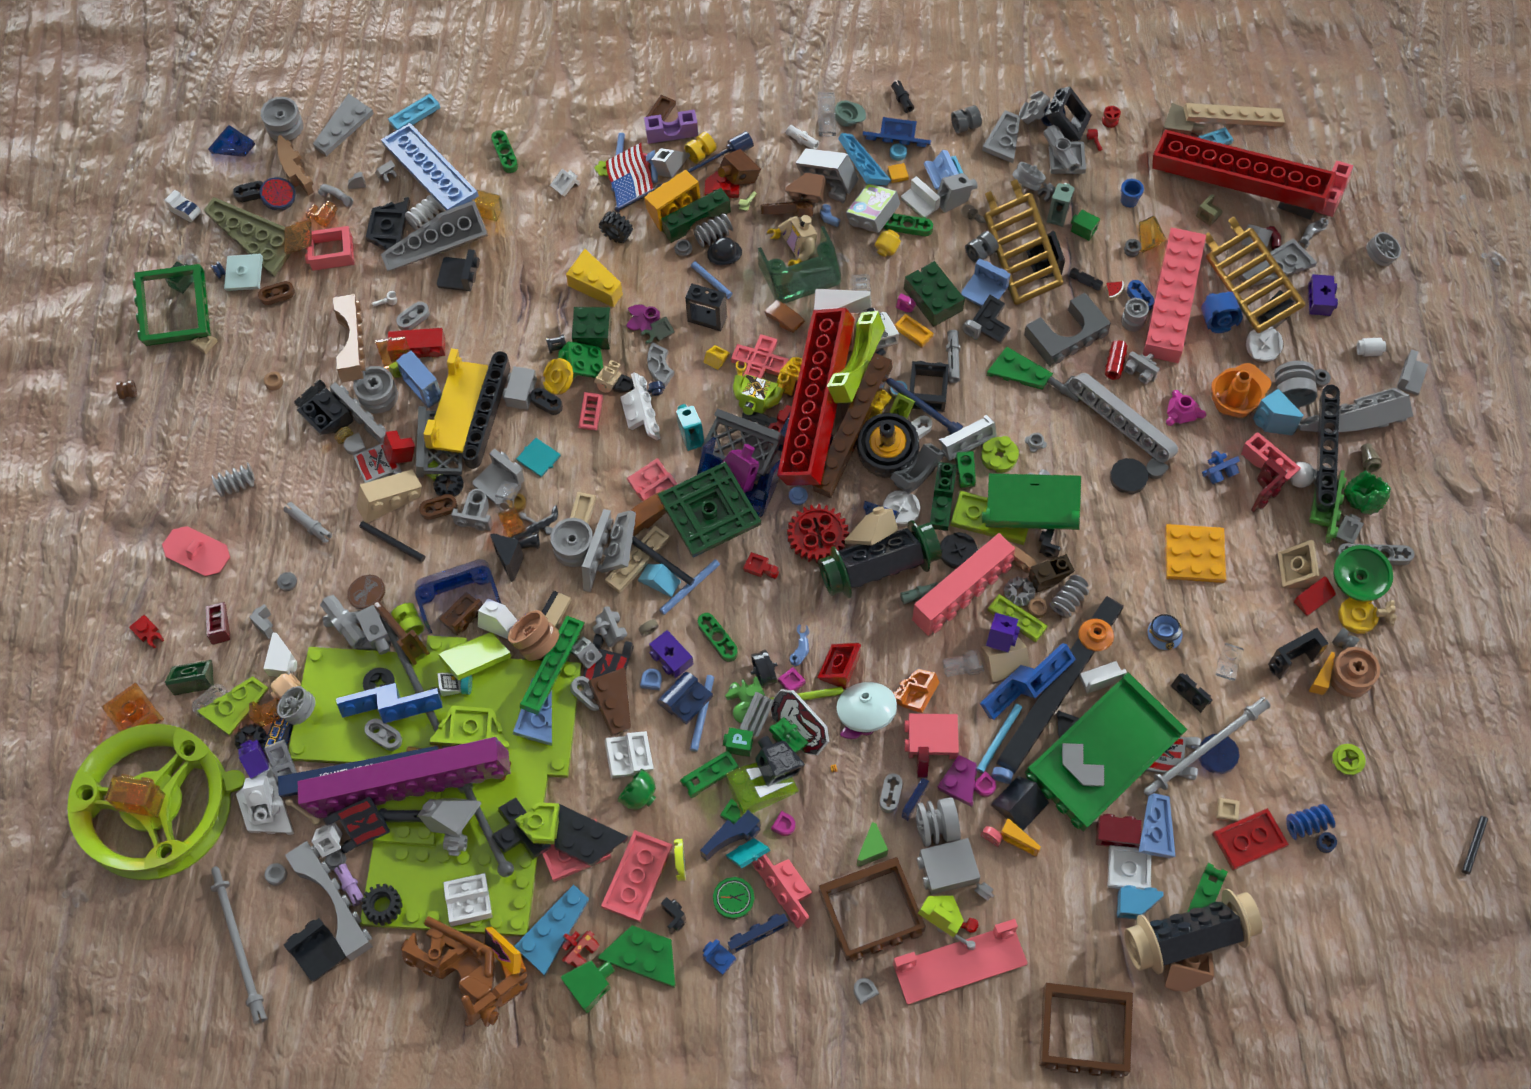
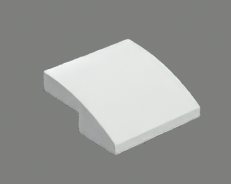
(628, 754)
(467, 899)

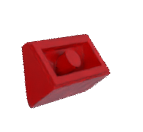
(1315, 596)

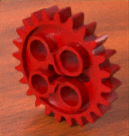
(800, 536)

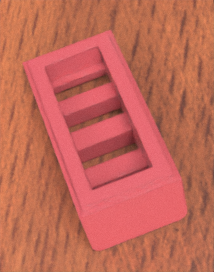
(595, 398)

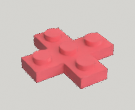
(760, 358)

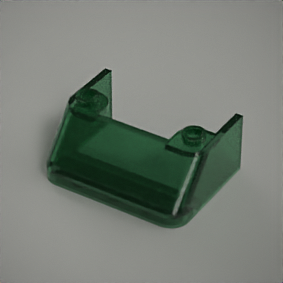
(805, 277)

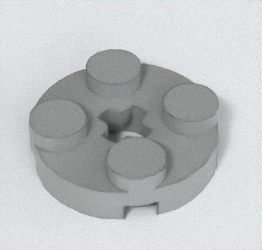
(1034, 109)

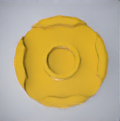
(558, 376)
(1358, 616)

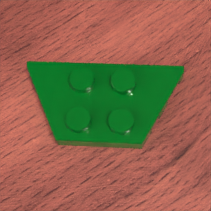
(643, 955)

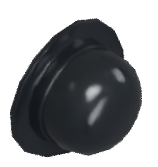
(724, 251)

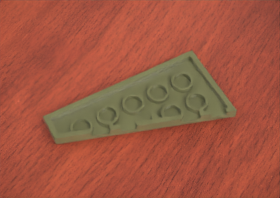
(251, 232)

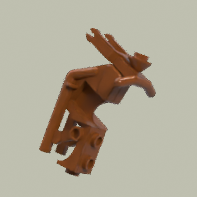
(476, 969)

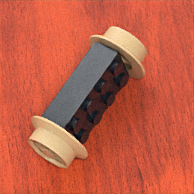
(1193, 932)

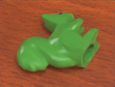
(746, 694)

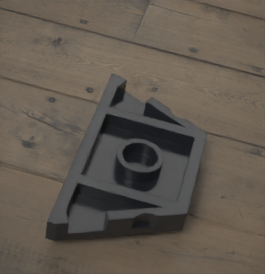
(387, 224)
(584, 837)

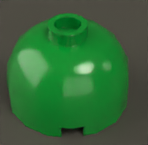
(638, 791)

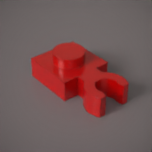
(146, 630)

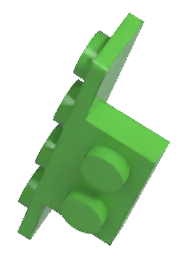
(1329, 518)

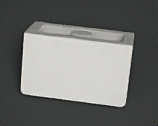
(921, 198)
(1101, 677)

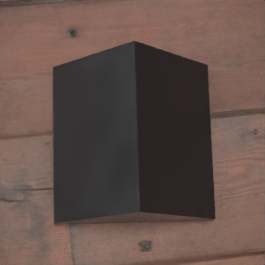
(1045, 263)
(509, 554)
(1021, 802)

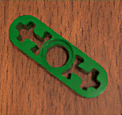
(504, 157)
(910, 230)
(717, 645)

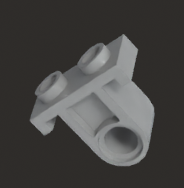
(474, 513)

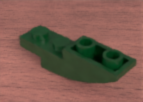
(943, 496)

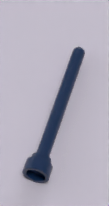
(952, 427)

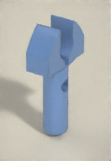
(654, 175)

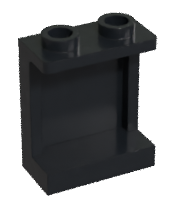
(1311, 644)

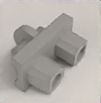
(1142, 365)
(607, 626)

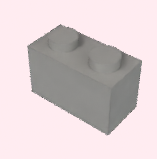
(520, 385)

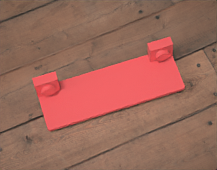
(957, 966)

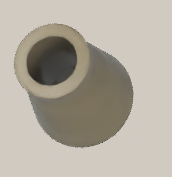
(1370, 458)

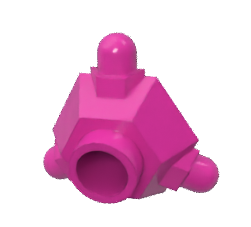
(1183, 409)

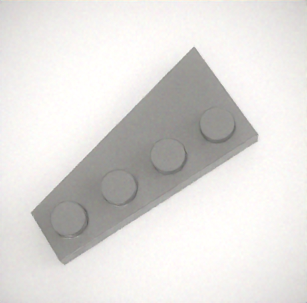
(343, 123)
(1290, 258)
(596, 549)

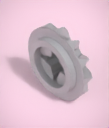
(1023, 598)

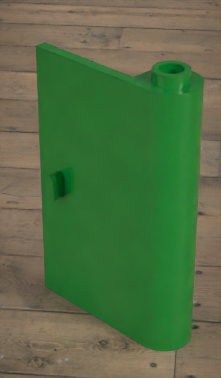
(1033, 501)

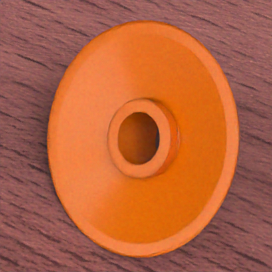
(1093, 641)

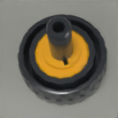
(887, 444)

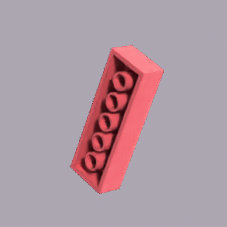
(963, 585)

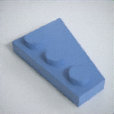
(536, 726)

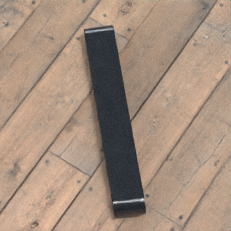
(484, 416)
(1327, 456)

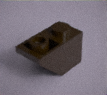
(1050, 572)

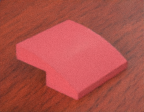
(651, 480)

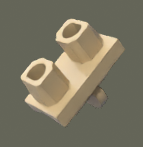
(608, 376)

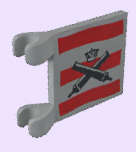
(374, 464)
(1174, 755)

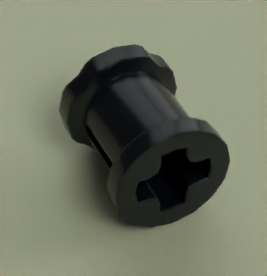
(561, 340)

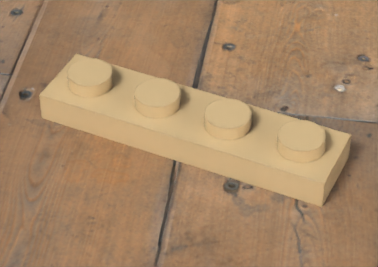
(621, 578)

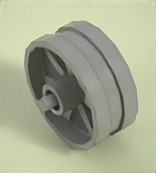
(1029, 176)
(1383, 249)
(296, 705)

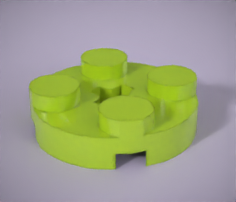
(1000, 444)

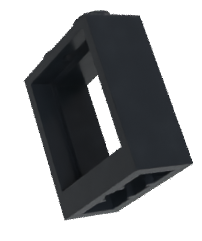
(1071, 130)
(702, 315)
(937, 369)

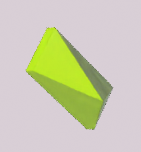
(902, 405)

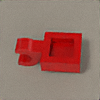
(781, 417)
(758, 565)

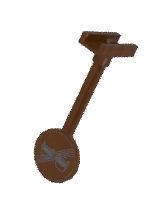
(369, 591)

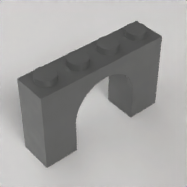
(1055, 347)

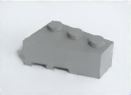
(832, 165)

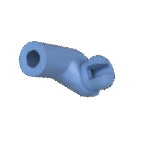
(827, 216)

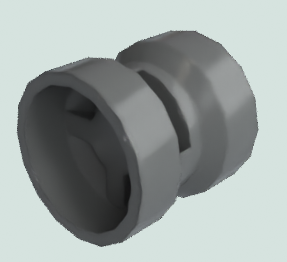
(1345, 640)

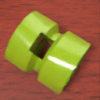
(407, 618)

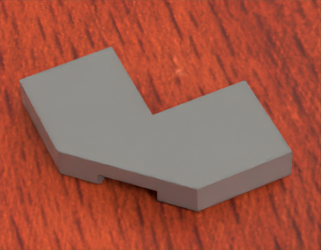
(1085, 774)

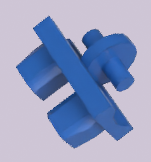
(1214, 472)

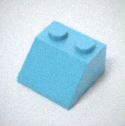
(1277, 414)

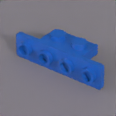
(897, 130)

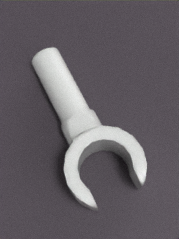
(391, 299)

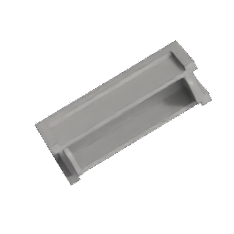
(968, 437)

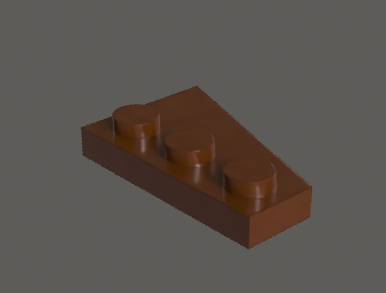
(612, 699)

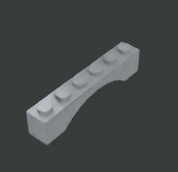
(349, 933)

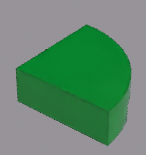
(731, 812)

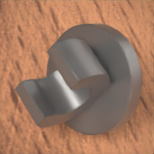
(1049, 189)

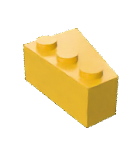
(594, 280)

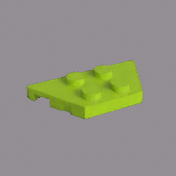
(466, 726)

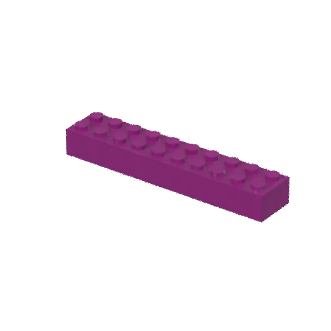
(405, 776)

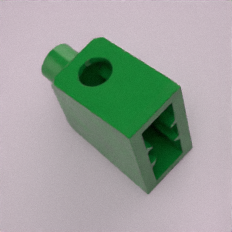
(588, 983)

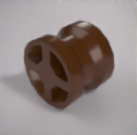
(126, 389)

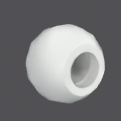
(1304, 476)

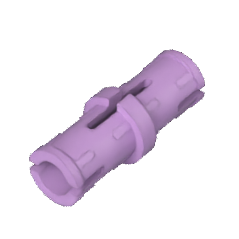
(349, 884)

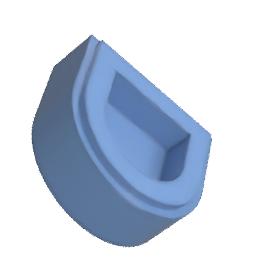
(651, 680)
(1002, 775)

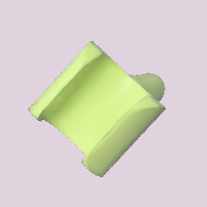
(745, 204)

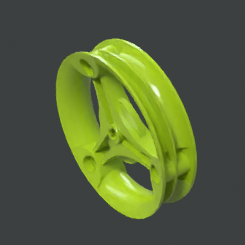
(184, 854)

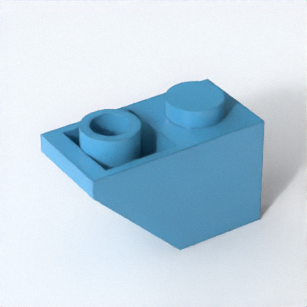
(1135, 901)

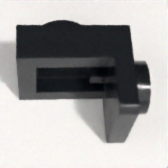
(1048, 549)
(673, 908)

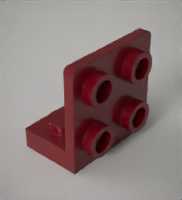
(1271, 479)

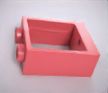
(335, 259)

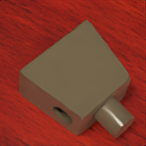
(1177, 122)

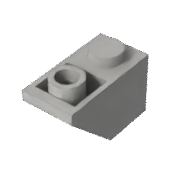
(669, 161)

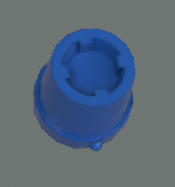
(1131, 192)

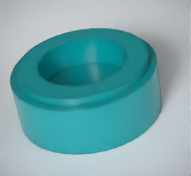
(466, 685)

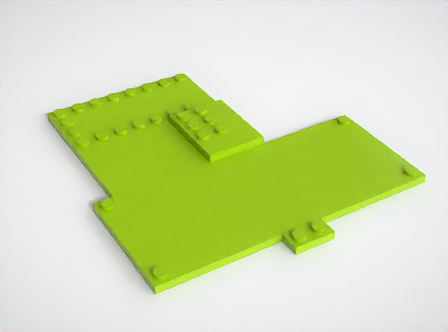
(411, 854)

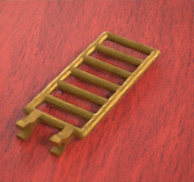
(1043, 239)
(1274, 267)

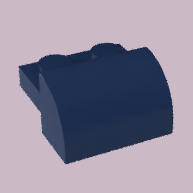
(685, 697)

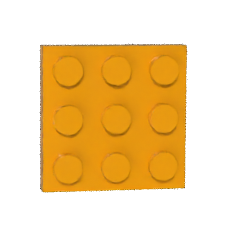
(1195, 553)

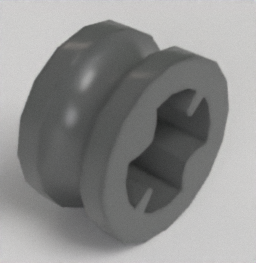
(1129, 244)

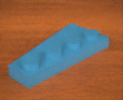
(865, 164)
(546, 938)

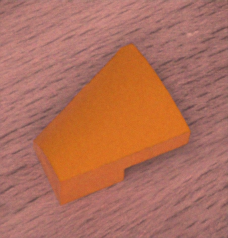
(917, 690)

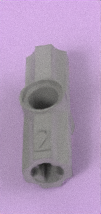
(1061, 149)
(343, 621)

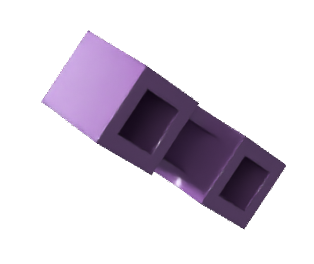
(683, 127)

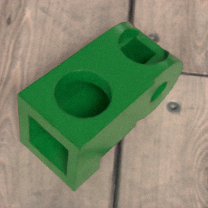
(965, 469)

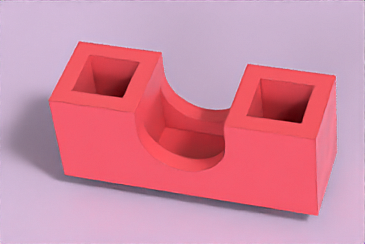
(1341, 181)

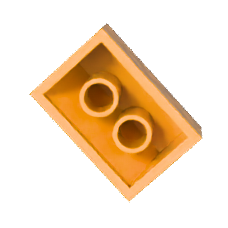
(672, 196)

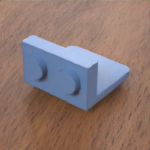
(985, 282)

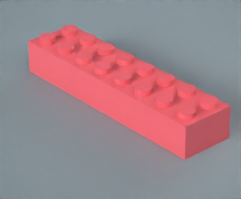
(1174, 295)

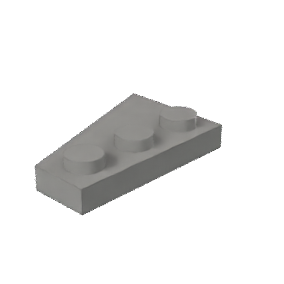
(619, 549)

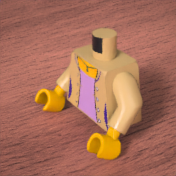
(799, 236)

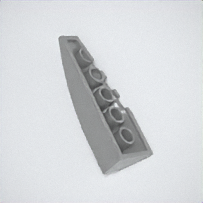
(441, 234)
(1368, 412)

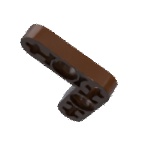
(799, 207)

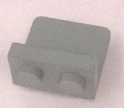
(498, 471)

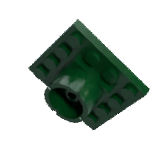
(709, 509)

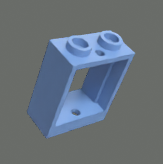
(419, 379)

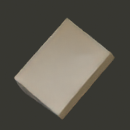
(1299, 566)
(1001, 663)

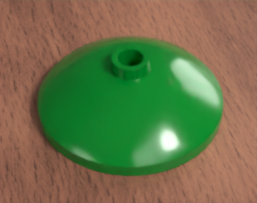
(1370, 565)

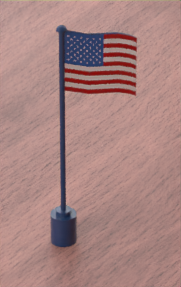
(632, 177)

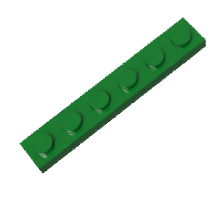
(552, 666)

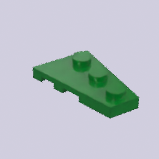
(1018, 368)

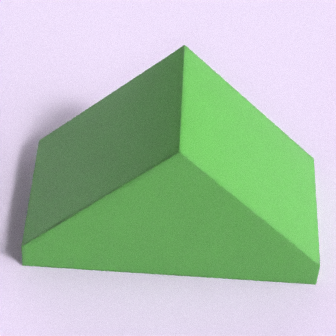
(873, 847)

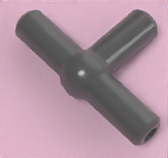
(1063, 388)

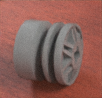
(1297, 382)
(939, 821)

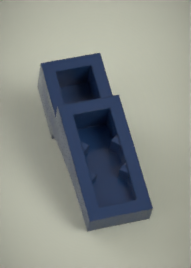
(744, 828)

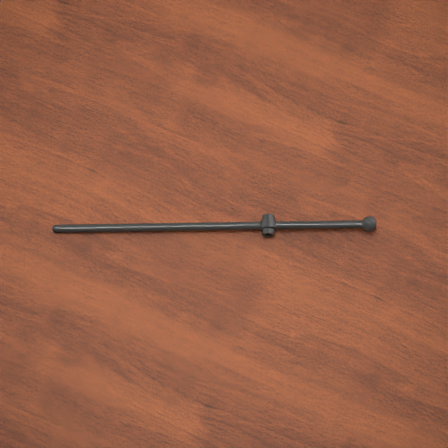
(505, 867)

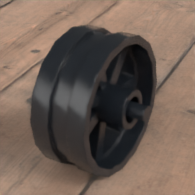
(763, 668)

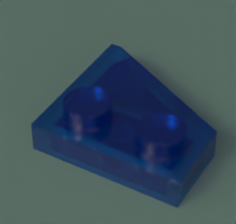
(232, 143)

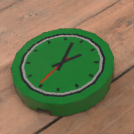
(733, 898)

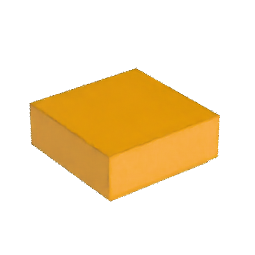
(898, 173)

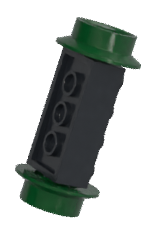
(869, 563)

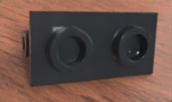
(1187, 689)

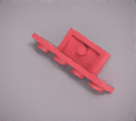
(786, 886)

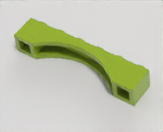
(868, 334)

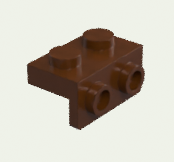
(461, 613)

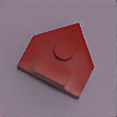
(715, 182)

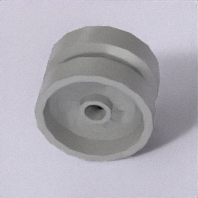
(282, 118)
(377, 390)
(571, 541)

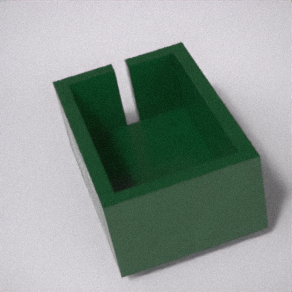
(934, 293)

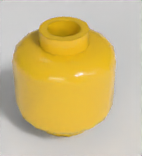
(887, 243)

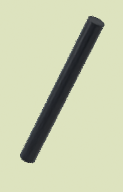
(392, 541)
(661, 560)

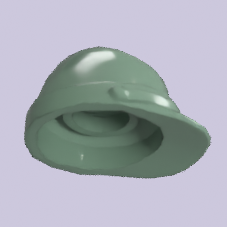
(849, 113)

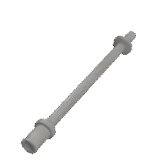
(1250, 713)
(254, 1000)

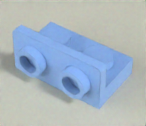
(940, 168)

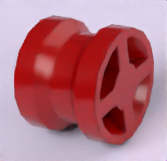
(1113, 112)

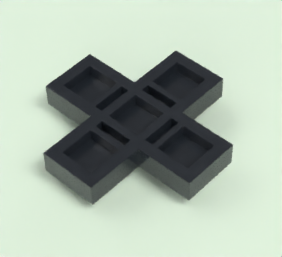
(512, 835)

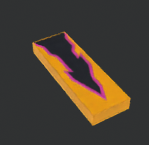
(503, 950)

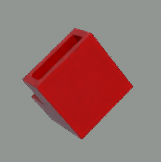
(398, 449)

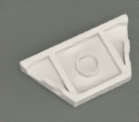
(281, 819)

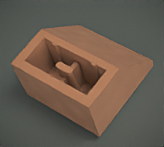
(809, 187)

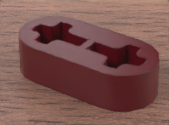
(922, 762)

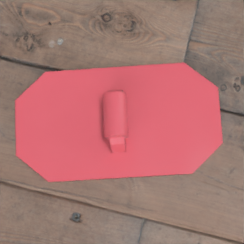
(196, 551)

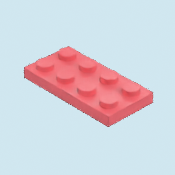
(637, 876)

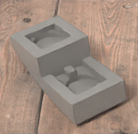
(280, 759)

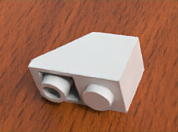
(259, 799)

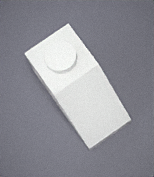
(496, 618)
(279, 658)

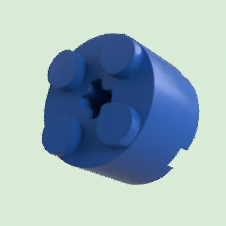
(1221, 312)

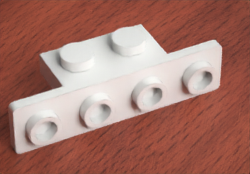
(639, 408)

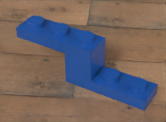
(1027, 681)
(389, 703)

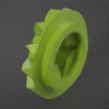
(1352, 752)

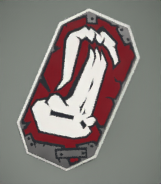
(796, 711)

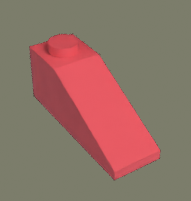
(1259, 450)

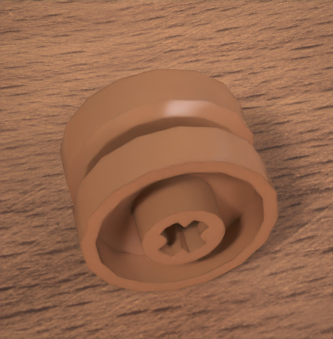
(533, 635)
(1354, 672)

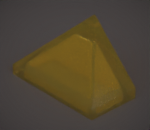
(1150, 234)

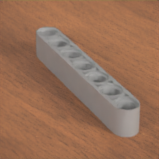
(1127, 423)

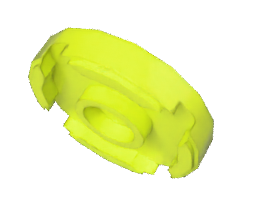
(680, 859)

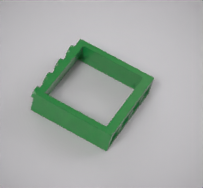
(201, 304)

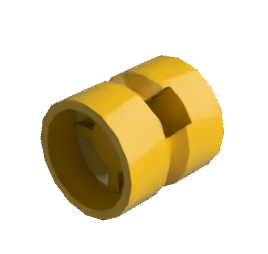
(700, 147)

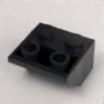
(325, 413)

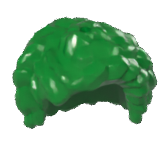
(1367, 493)

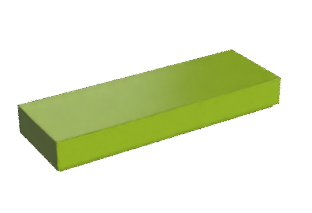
(1028, 624)

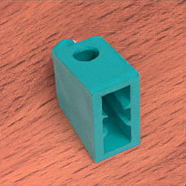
(688, 419)

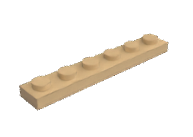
(1233, 114)

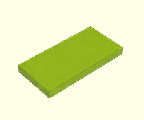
(968, 516)

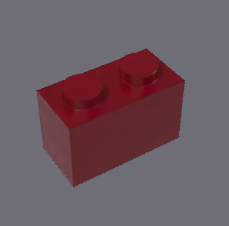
(1118, 831)

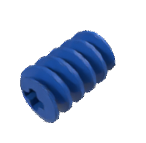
(1309, 820)

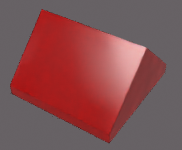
(840, 664)

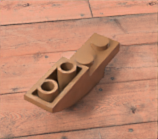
(292, 166)

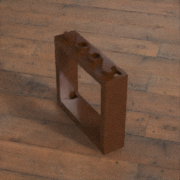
(860, 877)
(1094, 995)

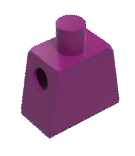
(743, 466)

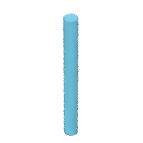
(999, 738)

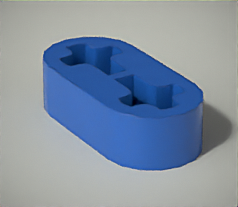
(1142, 293)

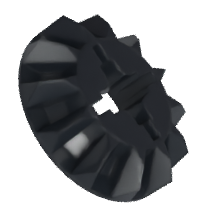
(454, 489)
(375, 675)
(258, 731)

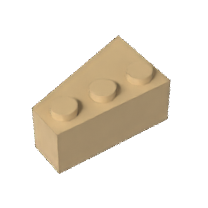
(387, 494)

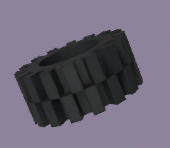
(615, 227)
(377, 893)

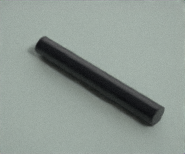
(1469, 862)

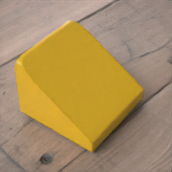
(716, 357)

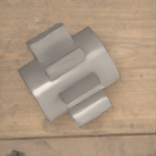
(455, 843)

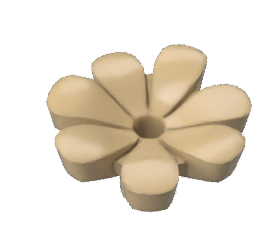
(1388, 612)

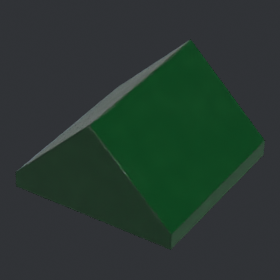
(190, 677)

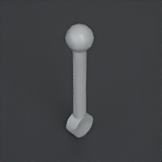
(523, 516)
(970, 944)

